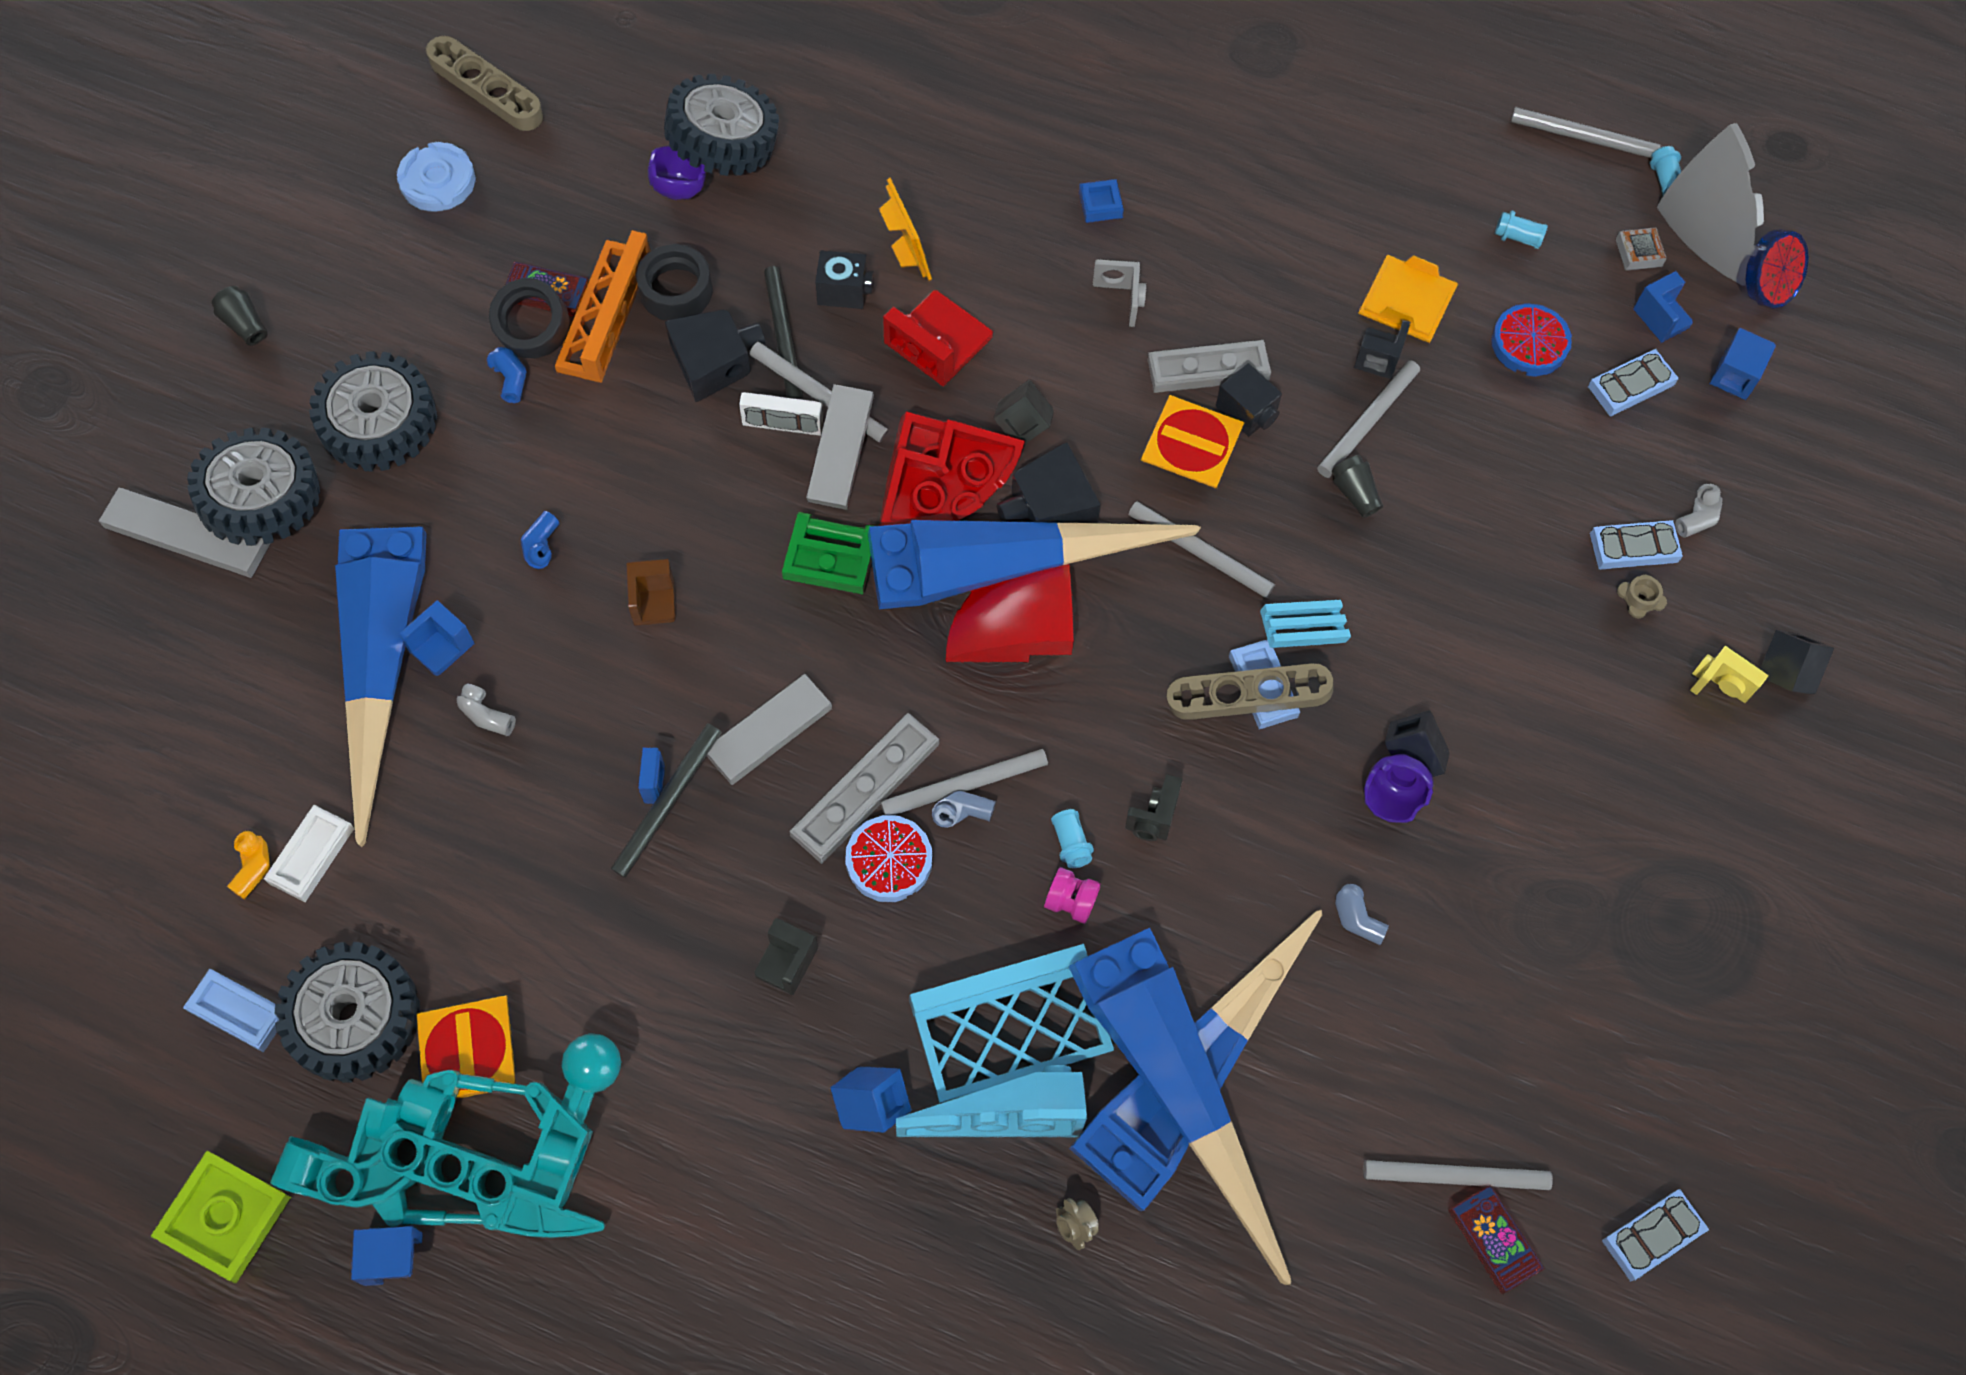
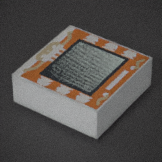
(1640, 249)

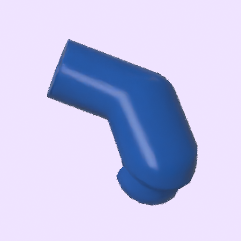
(535, 543)

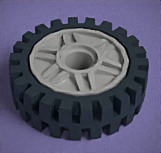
(721, 124)
(365, 438)
(253, 486)
(328, 984)

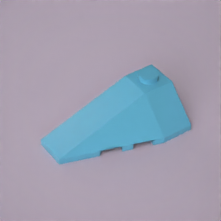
(1028, 1106)

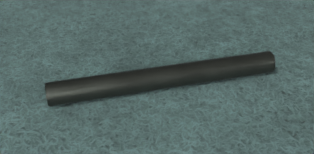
(781, 325)
(666, 800)

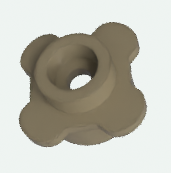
(1649, 588)
(1076, 1222)

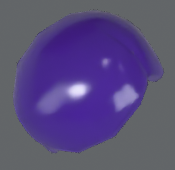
(673, 176)
(1398, 788)

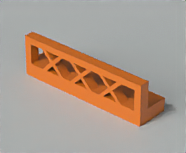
(609, 315)

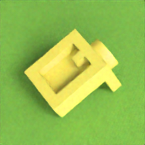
(1731, 673)

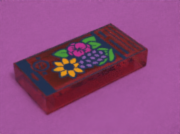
(567, 286)
(1496, 1239)

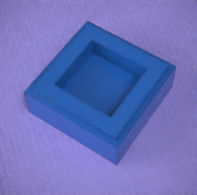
(1101, 200)
(651, 775)

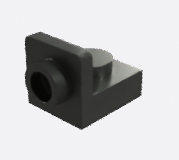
(1157, 820)

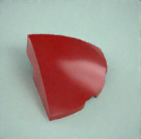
(944, 470)
(1015, 619)

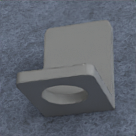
(1129, 280)

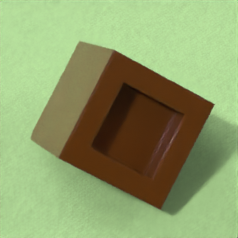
(651, 592)

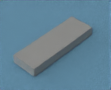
(1205, 365)
(840, 446)
(768, 729)

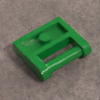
(825, 562)

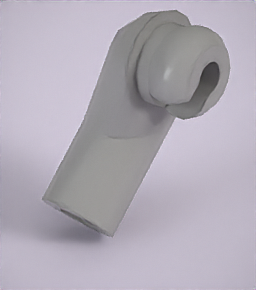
(1705, 511)
(482, 716)

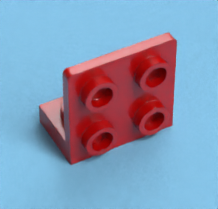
(936, 336)

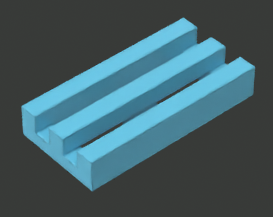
(1298, 610)

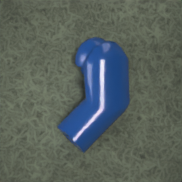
(513, 370)

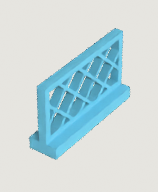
(987, 989)

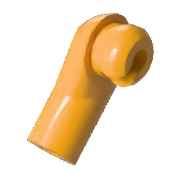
(254, 862)

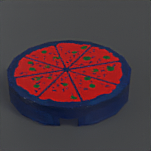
(1777, 269)

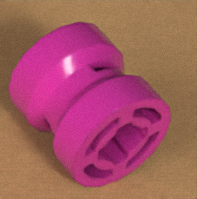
(1062, 892)

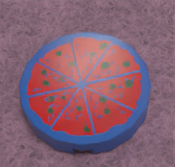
(1531, 339)

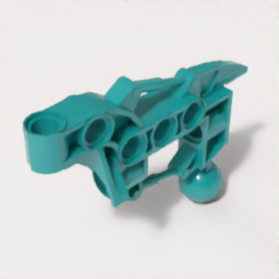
(532, 1194)

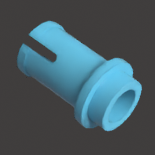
(1666, 164)
(1520, 229)
(1074, 847)

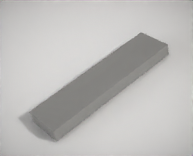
(178, 532)
(864, 787)

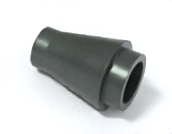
(238, 313)
(1357, 483)

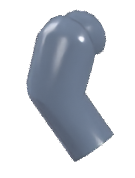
(960, 806)
(1355, 917)

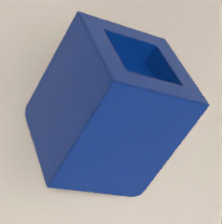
(1660, 309)
(1743, 363)
(437, 638)
(870, 1099)
(383, 1254)

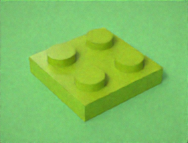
(221, 1217)

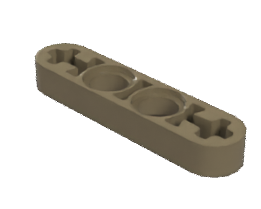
(485, 82)
(1250, 699)

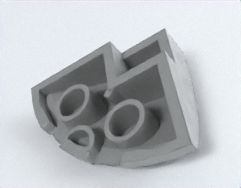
(1715, 204)

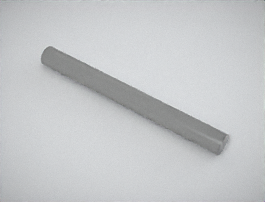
(1584, 132)
(807, 384)
(1369, 418)
(1207, 553)
(964, 782)
(1457, 1175)

